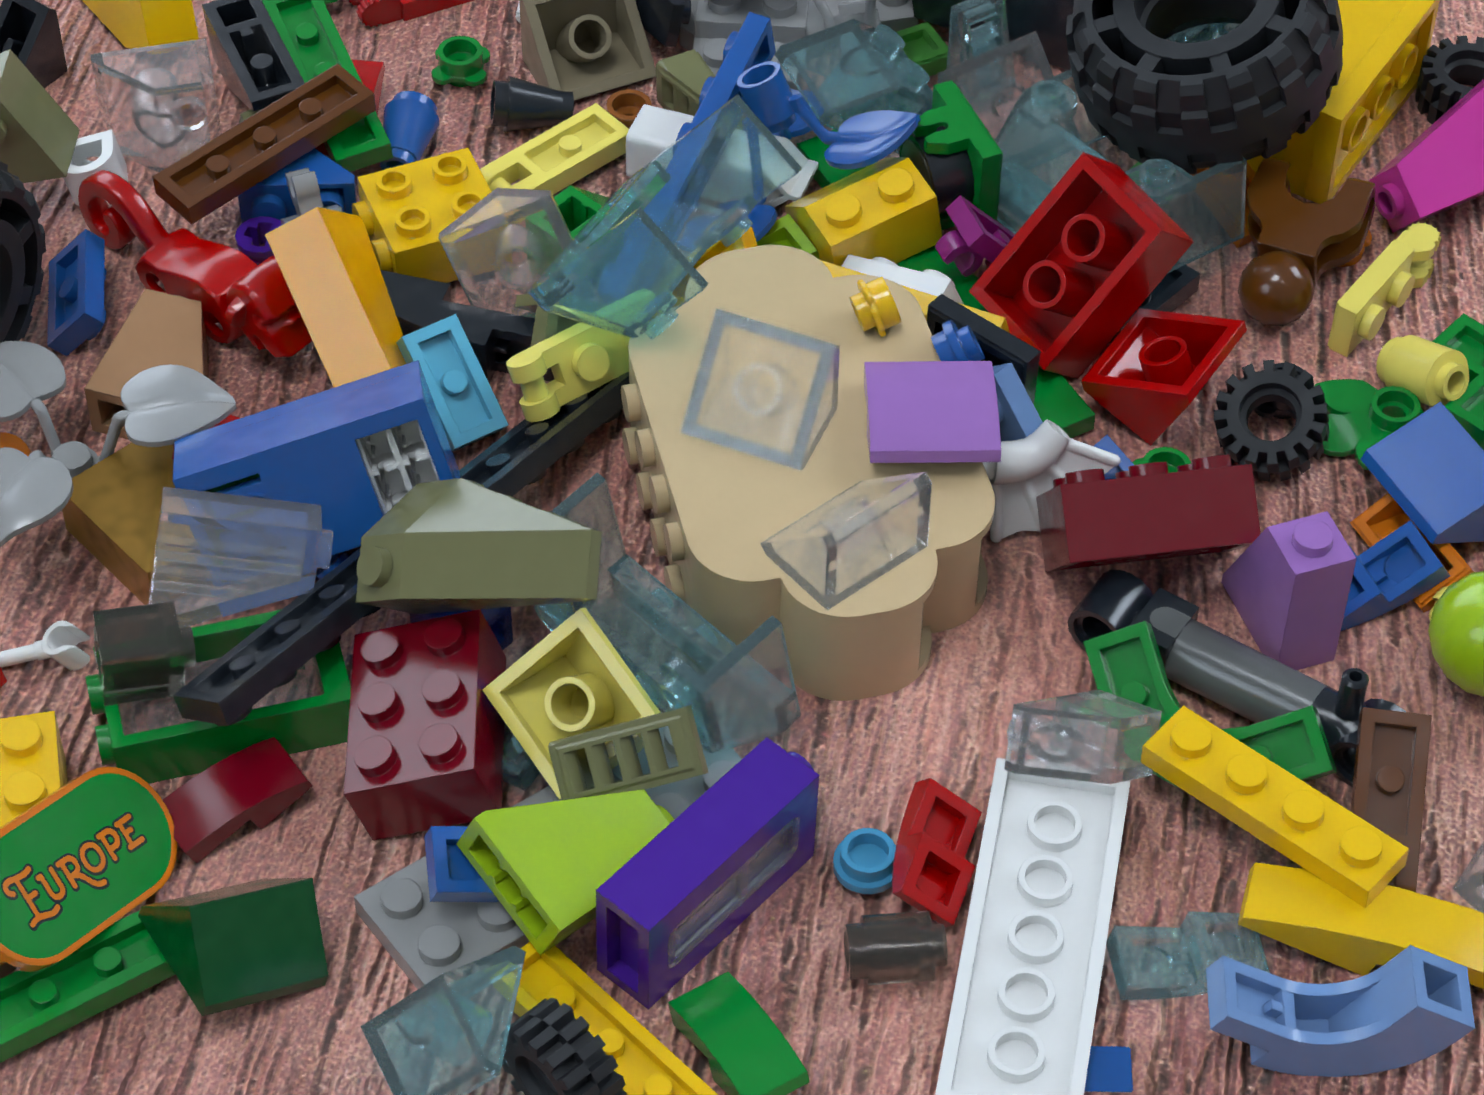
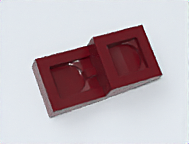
(240, 788)

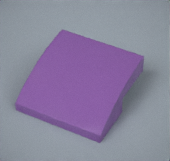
(932, 412)

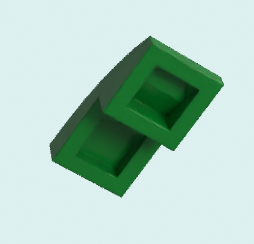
(738, 1039)

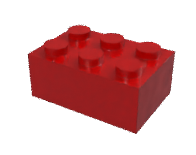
(1081, 265)

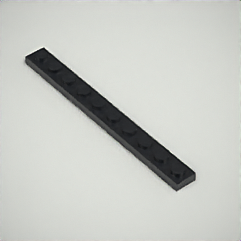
(318, 618)

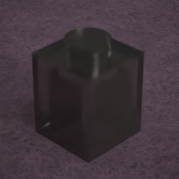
(141, 652)

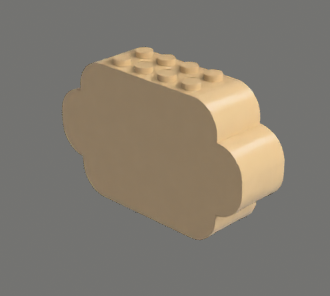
(722, 503)

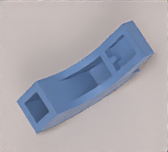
(1345, 1027)

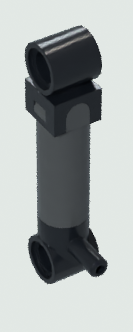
(1223, 667)

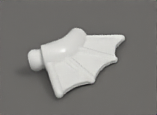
(1029, 471)

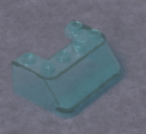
(675, 652)

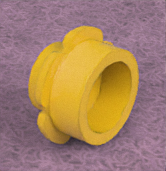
(875, 306)

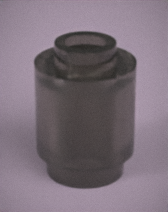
(894, 948)

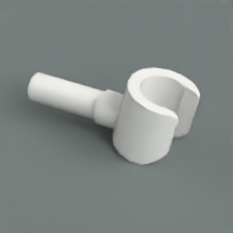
(57, 643)

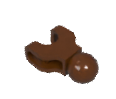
(1297, 241)

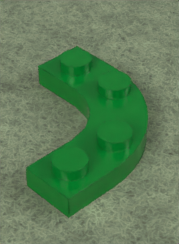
(1132, 668)

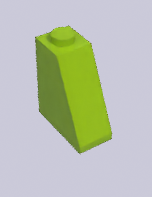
(556, 854)

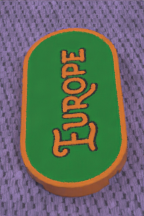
(80, 864)

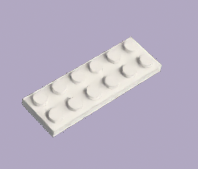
(1034, 938)

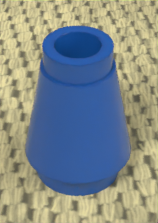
(410, 125)

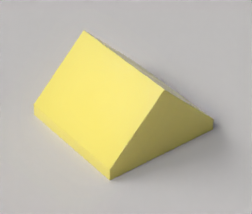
(567, 688)

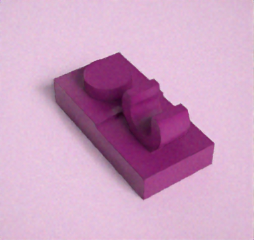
(974, 240)

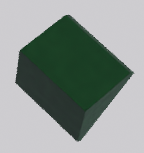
(241, 942)

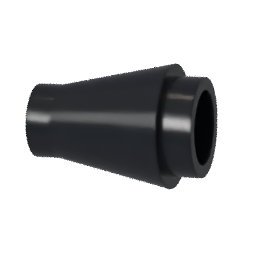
(528, 105)

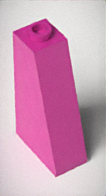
(1437, 168)

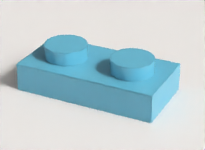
(455, 381)

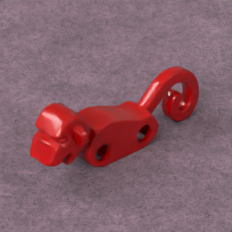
(225, 280)

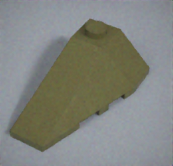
(474, 550)

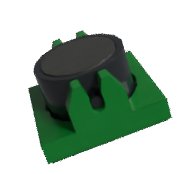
(955, 153)

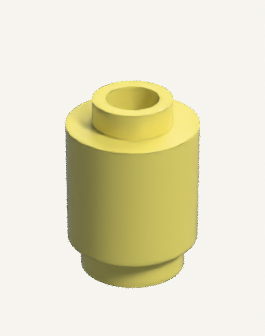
(1424, 368)

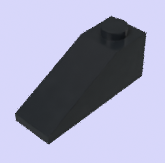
(250, 52)

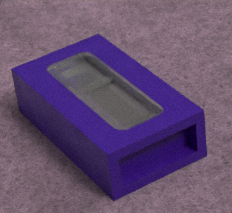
(706, 872)

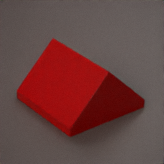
(1159, 367)

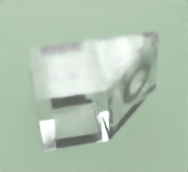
(1081, 737)

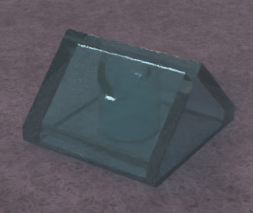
(450, 1030)

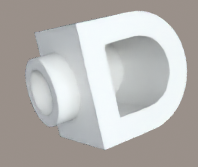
(96, 145)

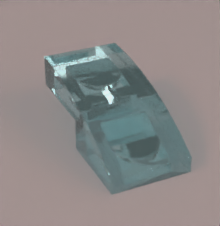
(1174, 960)

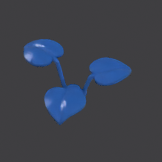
(786, 114)

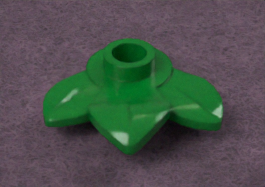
(1364, 415)

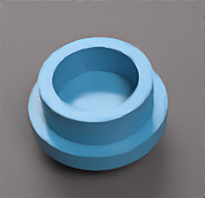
(865, 861)

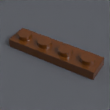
(264, 143)

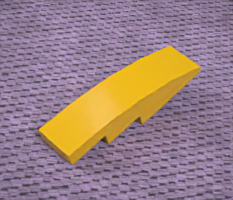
(1324, 922)

